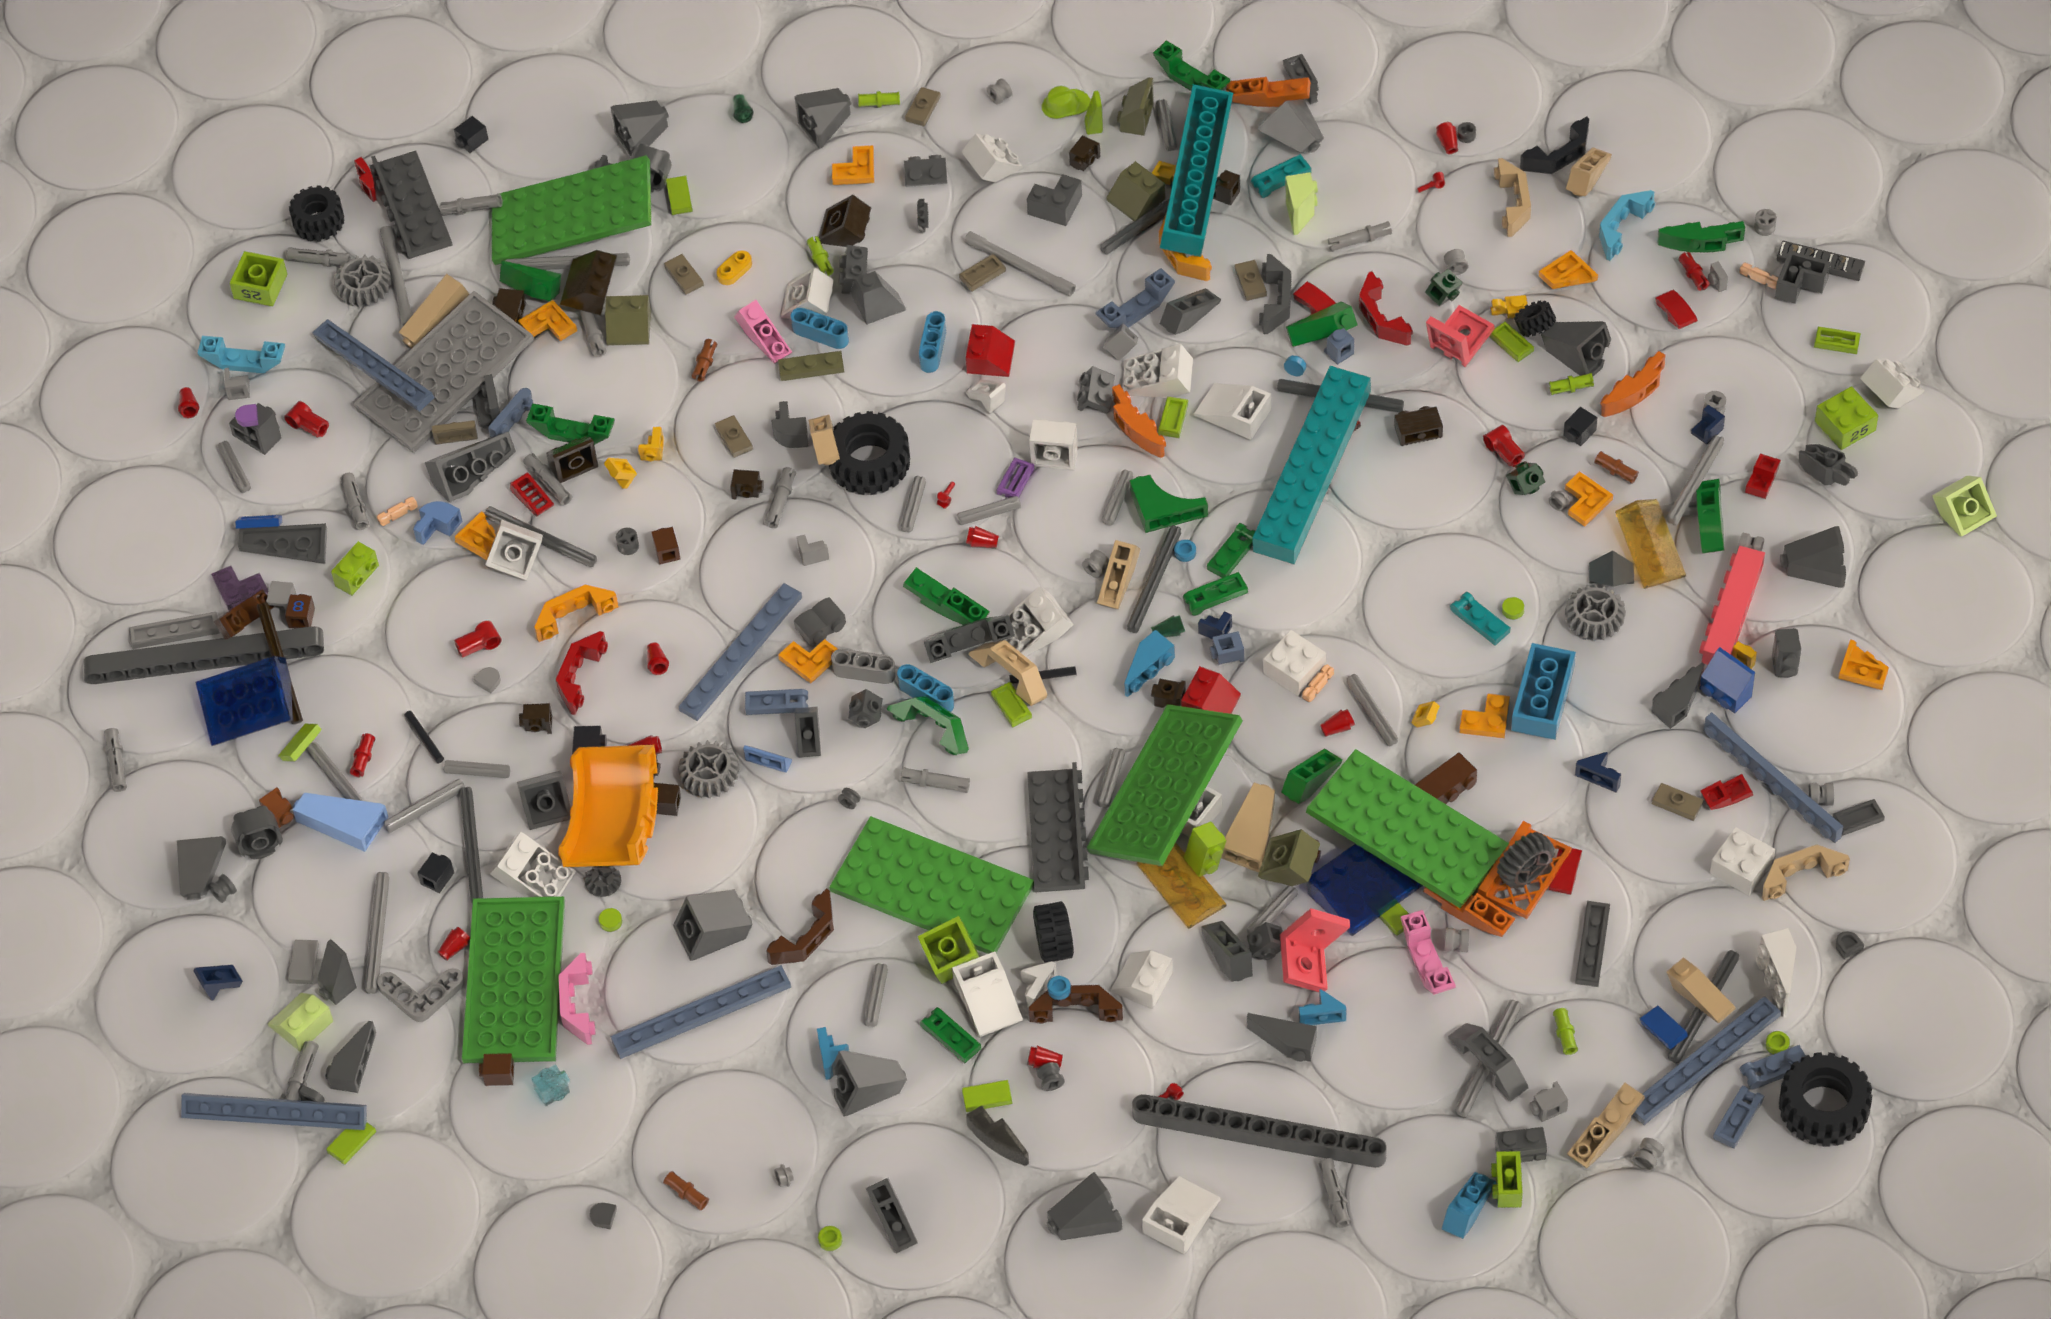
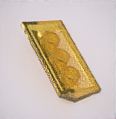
(1650, 542)
(1182, 889)

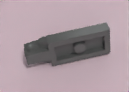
(1298, 68)

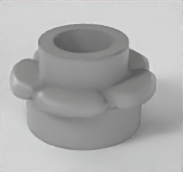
(1559, 500)
(783, 1175)

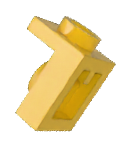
(654, 448)
(621, 471)

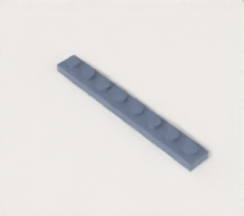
(373, 365)
(740, 652)
(1777, 781)
(700, 1012)
(1706, 1059)
(273, 1111)

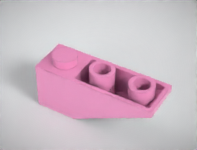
(762, 331)

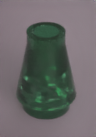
(742, 110)
(1170, 627)

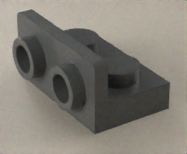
(487, 402)

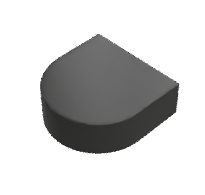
(1848, 944)
(309, 1094)
(603, 1215)

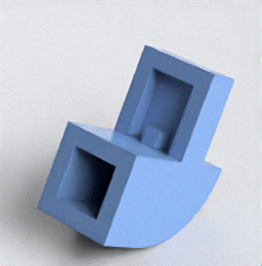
(439, 517)

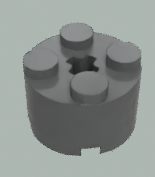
(659, 164)
(256, 832)

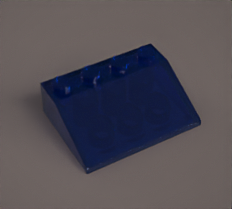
(246, 699)
(1359, 887)

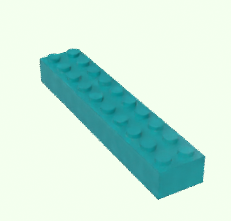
(1196, 170)
(1311, 465)

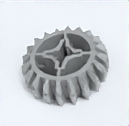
(362, 280)
(1593, 619)
(706, 776)

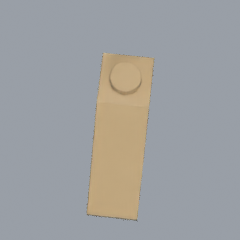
(1587, 171)
(1118, 574)
(1699, 990)

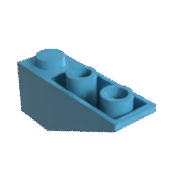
(1150, 657)
(1467, 1205)

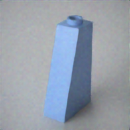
(341, 818)

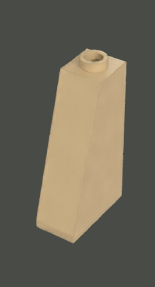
(433, 310)
(1251, 829)

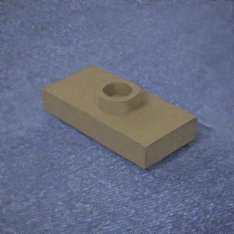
(922, 106)
(982, 272)
(683, 274)
(1250, 280)
(454, 432)
(733, 436)
(1677, 801)

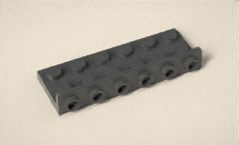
(410, 204)
(1057, 829)

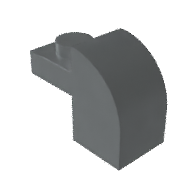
(789, 431)

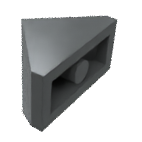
(1611, 570)

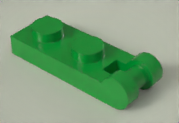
(1231, 552)
(1215, 593)
(951, 1035)

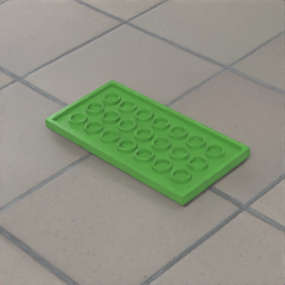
(572, 210)
(1164, 784)
(1407, 828)
(931, 883)
(514, 978)

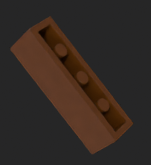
(1450, 779)

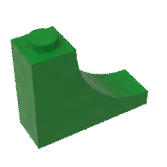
(1160, 509)

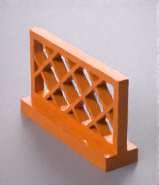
(1493, 883)

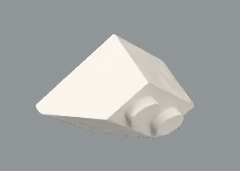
(808, 291)
(514, 550)
(1144, 977)

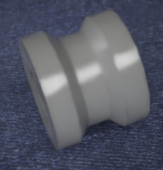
(999, 91)
(1769, 218)
(1456, 261)
(1715, 397)
(1096, 563)

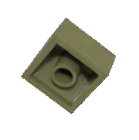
(1137, 108)
(1136, 191)
(627, 320)
(1289, 858)

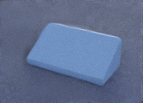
(767, 758)

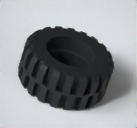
(874, 474)
(1822, 1125)

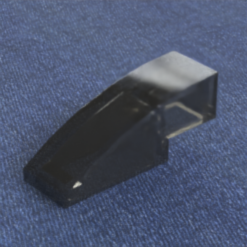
(997, 1136)

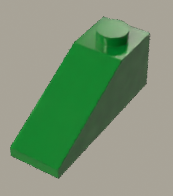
(531, 280)
(1322, 324)
(1310, 775)

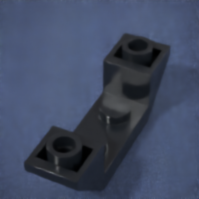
(1537, 161)

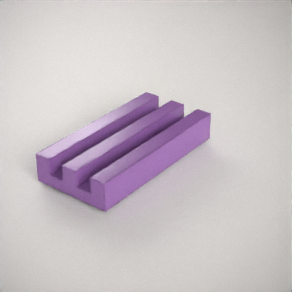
(1009, 492)

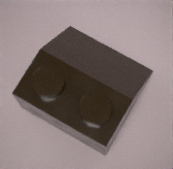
(845, 222)
(573, 459)

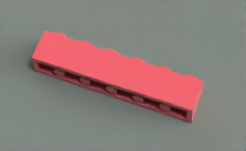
(1733, 602)

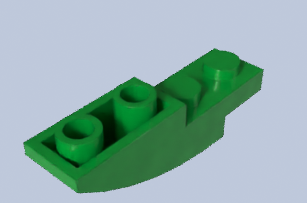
(1694, 238)
(1710, 516)
(944, 601)

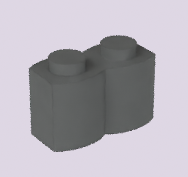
(820, 621)

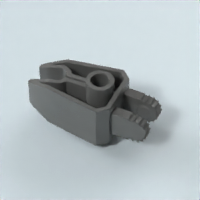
(1826, 465)

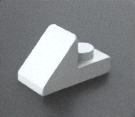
(989, 392)
(1037, 979)

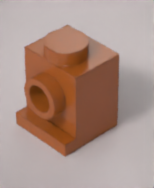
(278, 806)

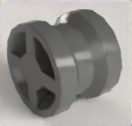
(630, 536)
(222, 888)
(1050, 1076)

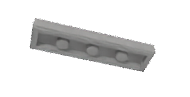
(173, 630)

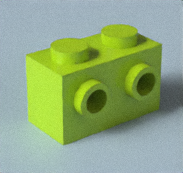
(355, 568)
(1205, 849)
(1508, 1179)

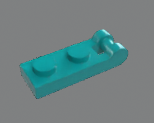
(1277, 175)
(1480, 618)

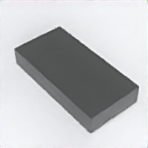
(1859, 816)

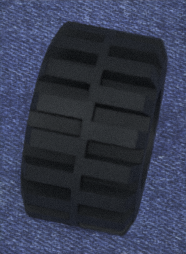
(313, 201)
(1053, 932)

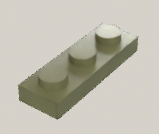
(811, 365)

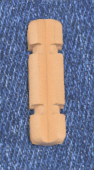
(1759, 275)
(397, 511)
(1317, 683)

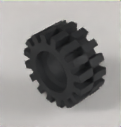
(1535, 318)

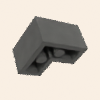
(1057, 203)
(1801, 272)
(263, 435)

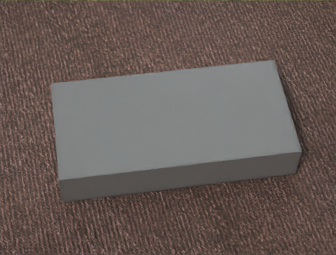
(303, 961)

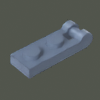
(512, 412)
(775, 701)
(1771, 1068)
(1738, 1117)

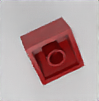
(989, 351)
(1210, 692)

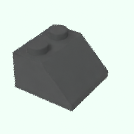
(544, 800)

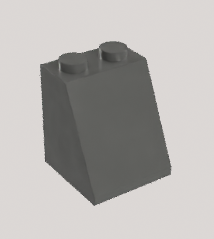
(711, 922)

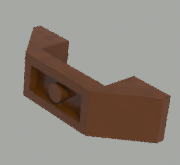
(241, 615)
(784, 951)
(1086, 995)

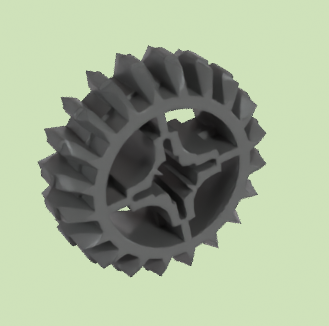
(1525, 860)

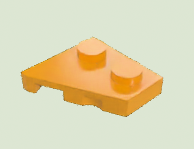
(1567, 271)
(477, 536)
(1863, 668)

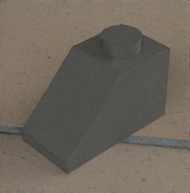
(807, 731)

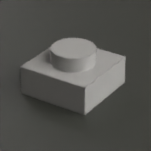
(1718, 276)

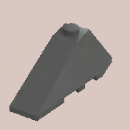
(463, 469)

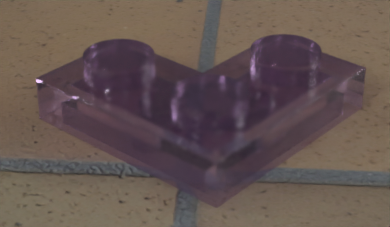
(236, 591)

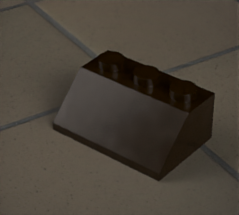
(589, 281)

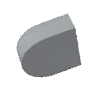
(487, 679)

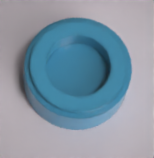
(1295, 365)
(1185, 550)
(1059, 987)

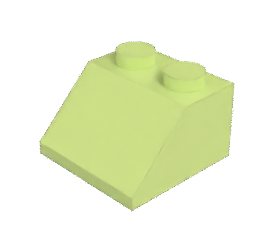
(1300, 200)
(1965, 504)
(302, 1020)

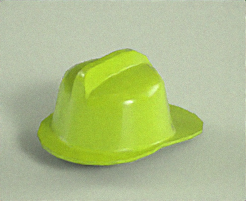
(1065, 102)

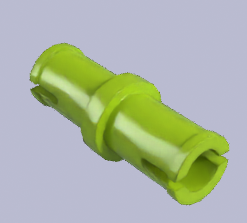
(879, 99)
(820, 255)
(1571, 384)
(1565, 1031)

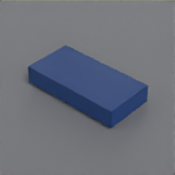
(258, 521)
(1663, 1027)

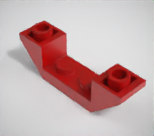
(1393, 330)
(589, 648)

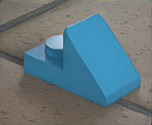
(1328, 1011)
(828, 1051)

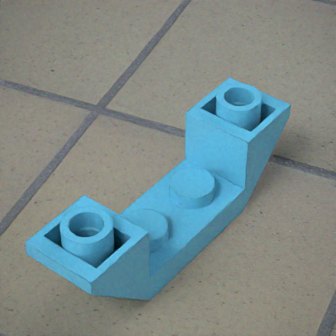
(1636, 204)
(215, 351)

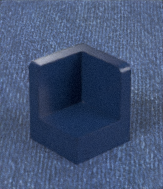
(1710, 425)
(1214, 627)

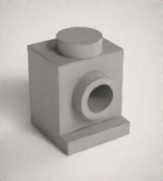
(1549, 1102)

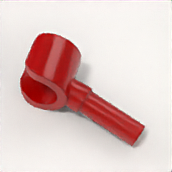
(1438, 182)
(943, 497)
(1174, 1091)

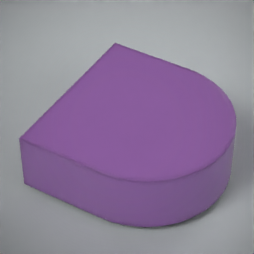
(247, 415)

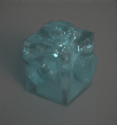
(551, 1084)

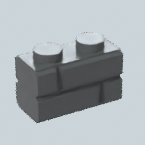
(1786, 652)
(1529, 1142)

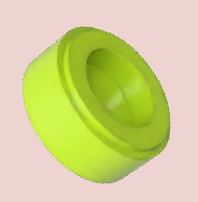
(1513, 608)
(610, 919)
(1777, 1042)
(830, 1238)

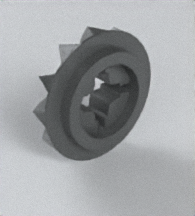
(922, 215)
(599, 888)

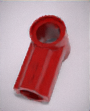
(302, 417)
(1501, 442)
(483, 637)

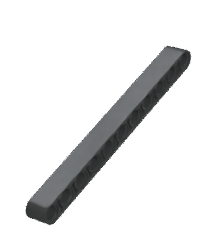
(199, 655)
(1268, 1138)

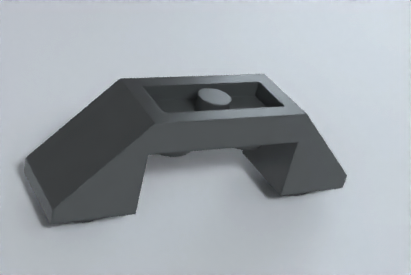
(1276, 314)
(967, 636)
(1495, 1058)

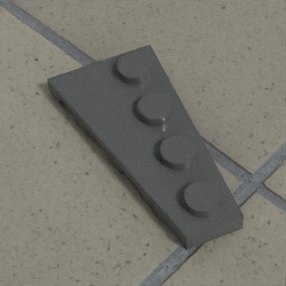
(290, 541)

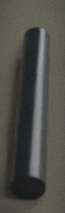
(1052, 673)
(424, 737)

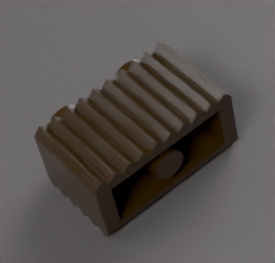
(1418, 425)

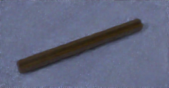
(276, 650)

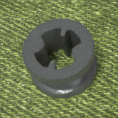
(1470, 136)
(849, 798)

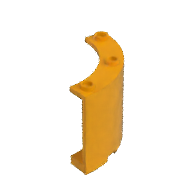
(611, 806)

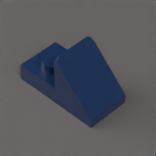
(1594, 771)
(217, 977)

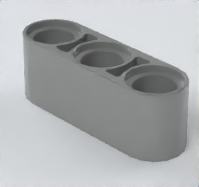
(873, 663)

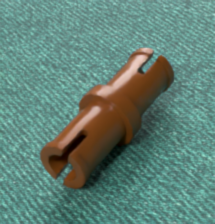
(704, 360)
(1616, 467)
(686, 1190)

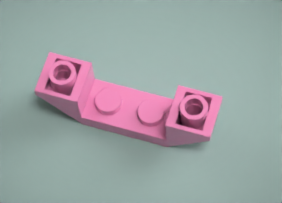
(1417, 935)
(575, 974)

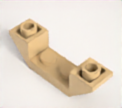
(1514, 177)
(823, 440)
(1030, 683)
(1830, 861)

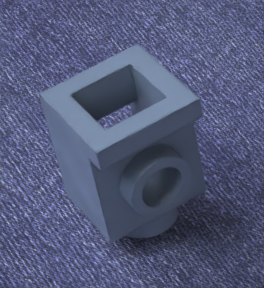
(1339, 340)
(1227, 648)

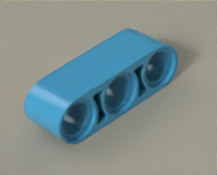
(819, 328)
(932, 341)
(920, 680)

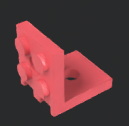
(1452, 342)
(1305, 943)

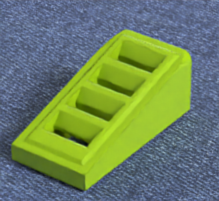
(1093, 118)

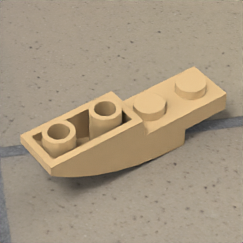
(1607, 1126)

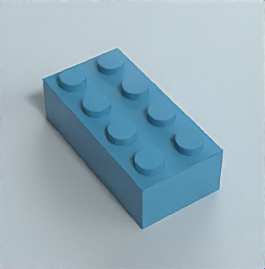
(1543, 691)

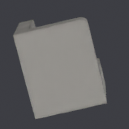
(1120, 342)
(237, 386)
(812, 552)
(280, 593)

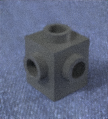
(865, 708)
(1265, 941)

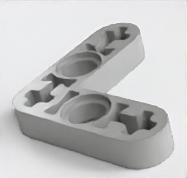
(418, 1000)

